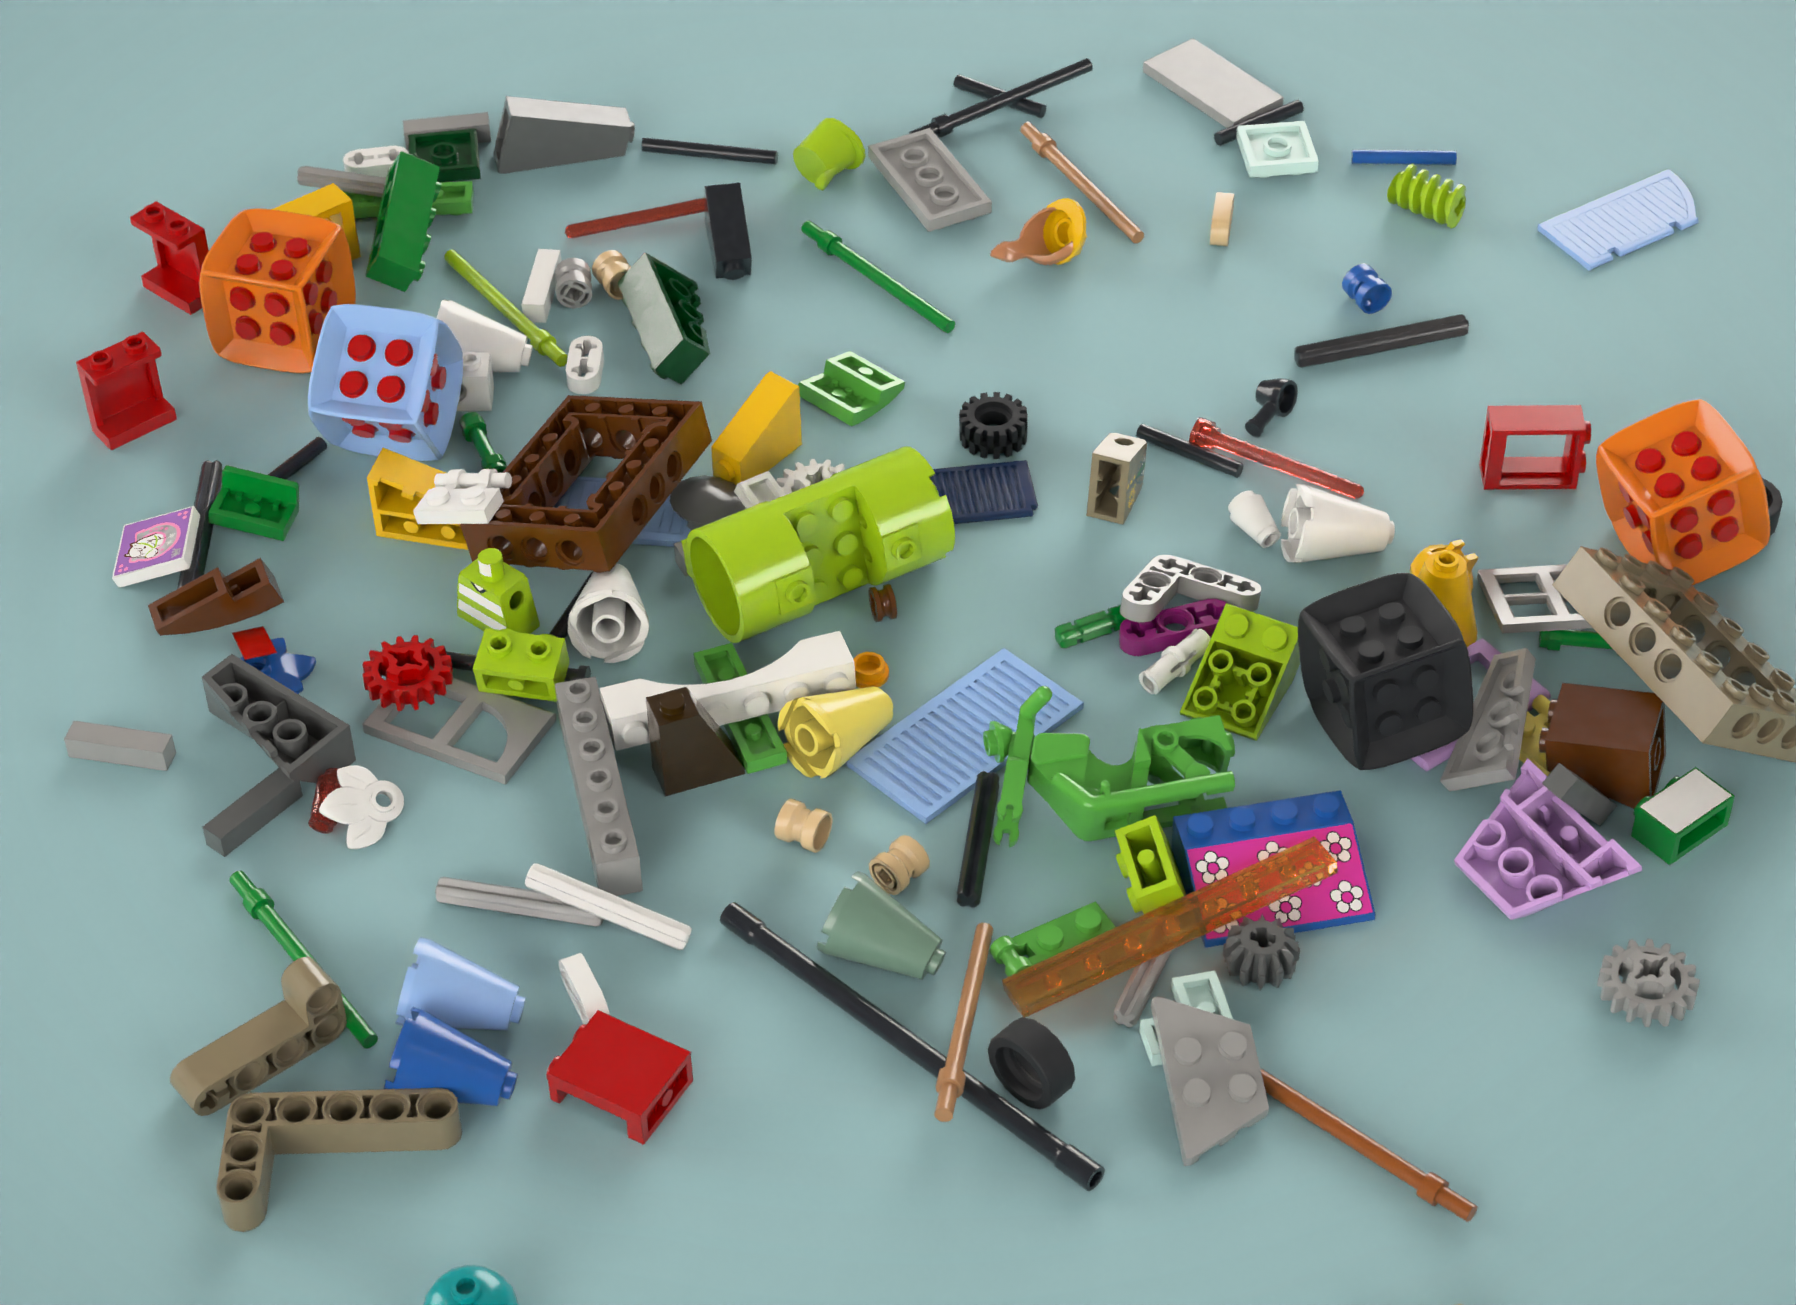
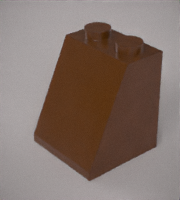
(1608, 739)

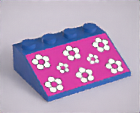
(1233, 838)

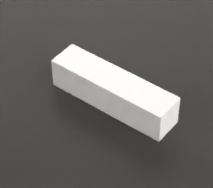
(541, 286)

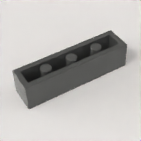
(1579, 794)
(251, 812)

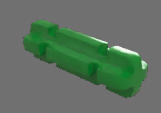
(1089, 627)

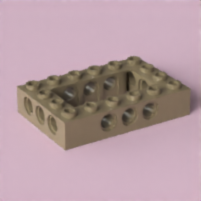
(1659, 628)

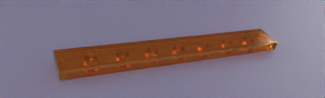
(1169, 926)

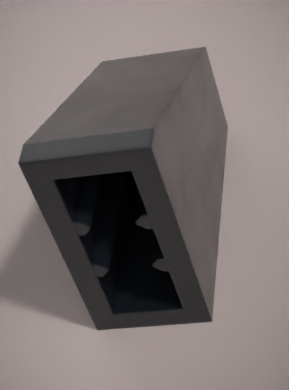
(727, 231)

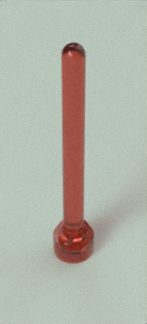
(635, 218)
(1209, 436)

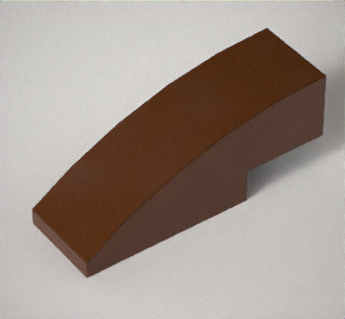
(216, 600)

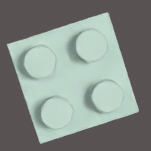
(1277, 149)

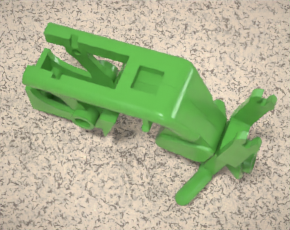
(1104, 797)

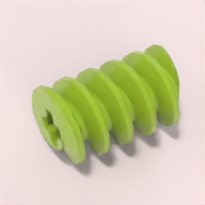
(1428, 196)

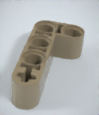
(267, 1043)

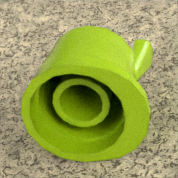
(828, 152)

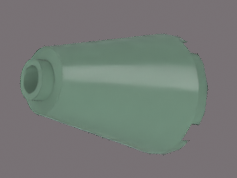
(880, 932)

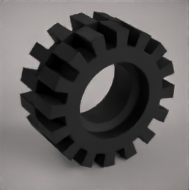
(993, 410)

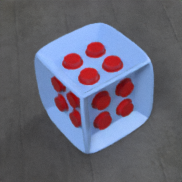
(385, 381)

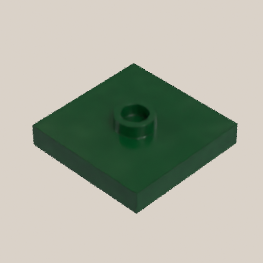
(452, 151)

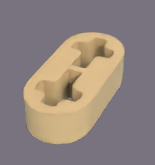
(1222, 219)

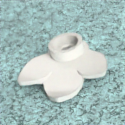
(357, 805)

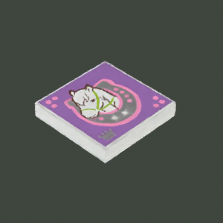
(156, 547)

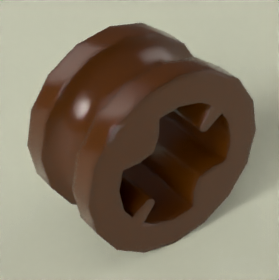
(882, 603)

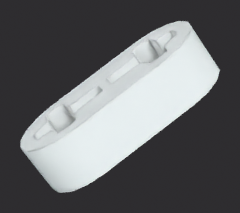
(372, 160)
(579, 364)
(582, 987)

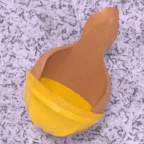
(1048, 236)

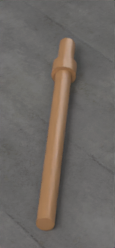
(1046, 148)
(951, 1077)

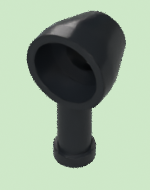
(1277, 398)

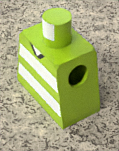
(495, 595)

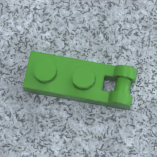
(1050, 938)

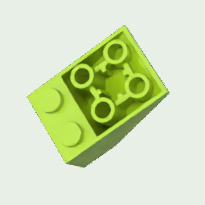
(1244, 671)

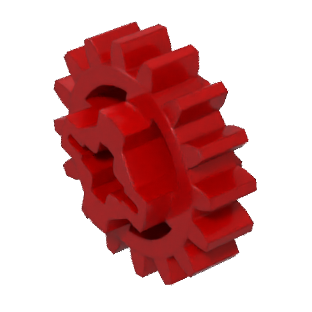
(407, 673)

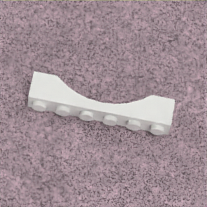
(808, 669)

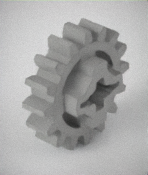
(1648, 982)

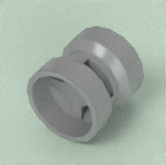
(573, 283)

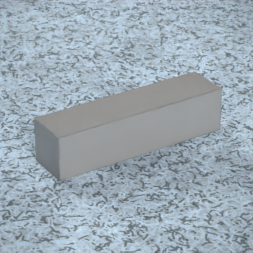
(449, 123)
(120, 745)

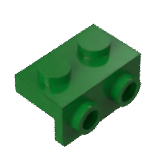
(255, 503)

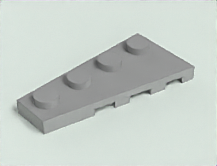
(1493, 743)

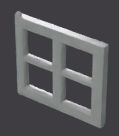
(1544, 577)

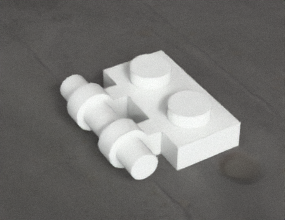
(463, 497)

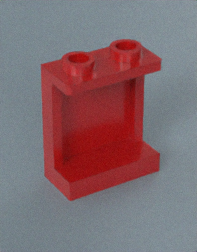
(179, 253)
(124, 391)
(622, 1073)

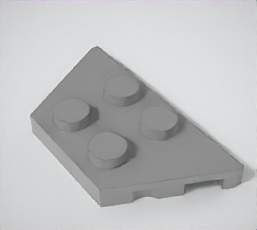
(1208, 1075)

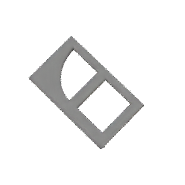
(522, 722)

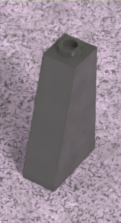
(558, 133)

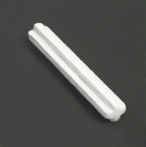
(608, 906)

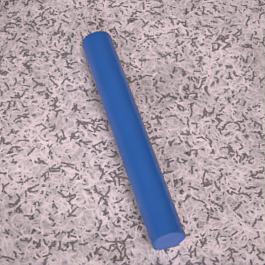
(1403, 157)

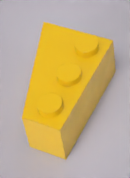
(395, 490)

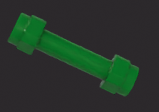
(475, 431)
(1554, 639)

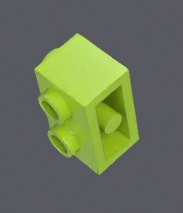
(520, 664)
(1149, 864)

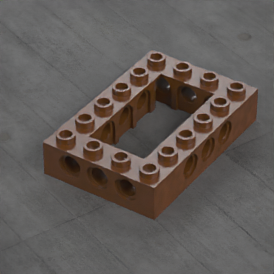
(658, 449)

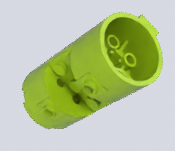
(819, 543)

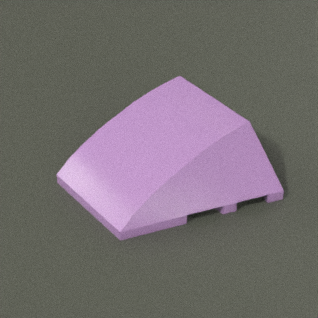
(1538, 850)

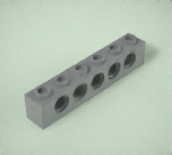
(598, 787)

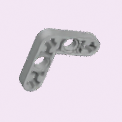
(1171, 575)

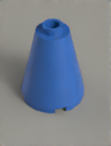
(442, 1057)

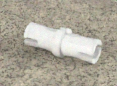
(1175, 661)

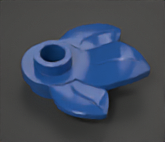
(284, 667)

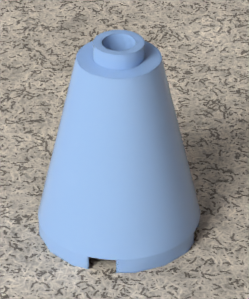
(457, 991)

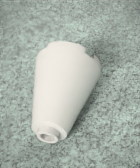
(483, 334)
(1331, 526)
(609, 617)

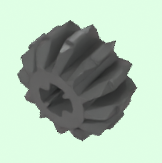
(1261, 952)

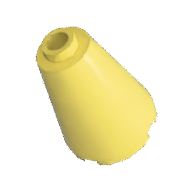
(832, 727)

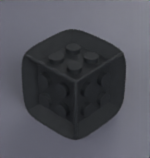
(1385, 670)

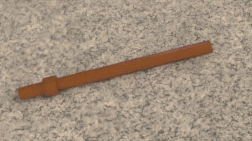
(1428, 1186)

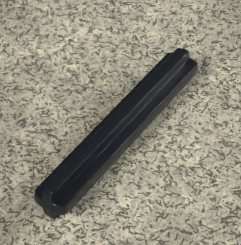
(978, 839)

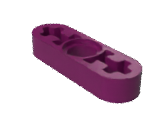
(1142, 639)

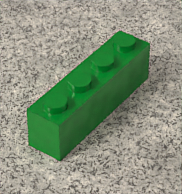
(403, 222)

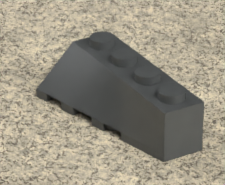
(283, 723)

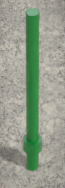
(832, 245)
(261, 907)

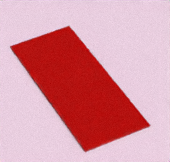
(254, 642)

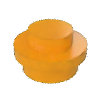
(870, 670)

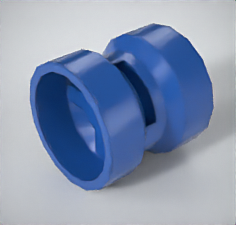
(1366, 288)

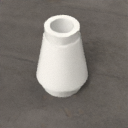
(1253, 517)

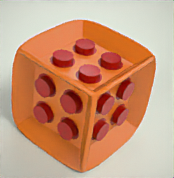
(273, 286)
(1684, 491)

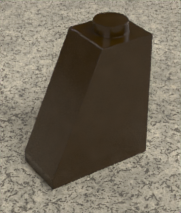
(687, 743)

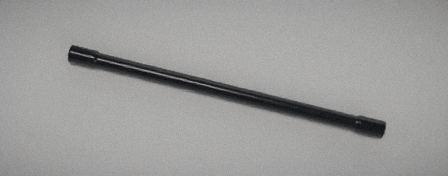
(1064, 1156)

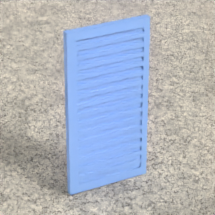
(940, 747)

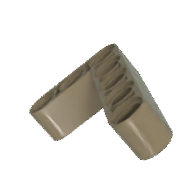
(322, 1123)

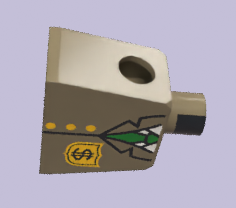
(1114, 463)

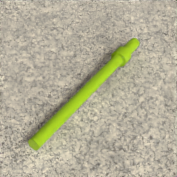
(541, 339)

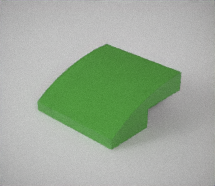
(851, 388)

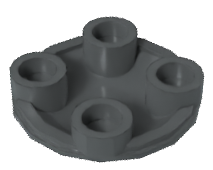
(704, 500)

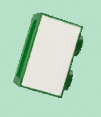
(1682, 815)

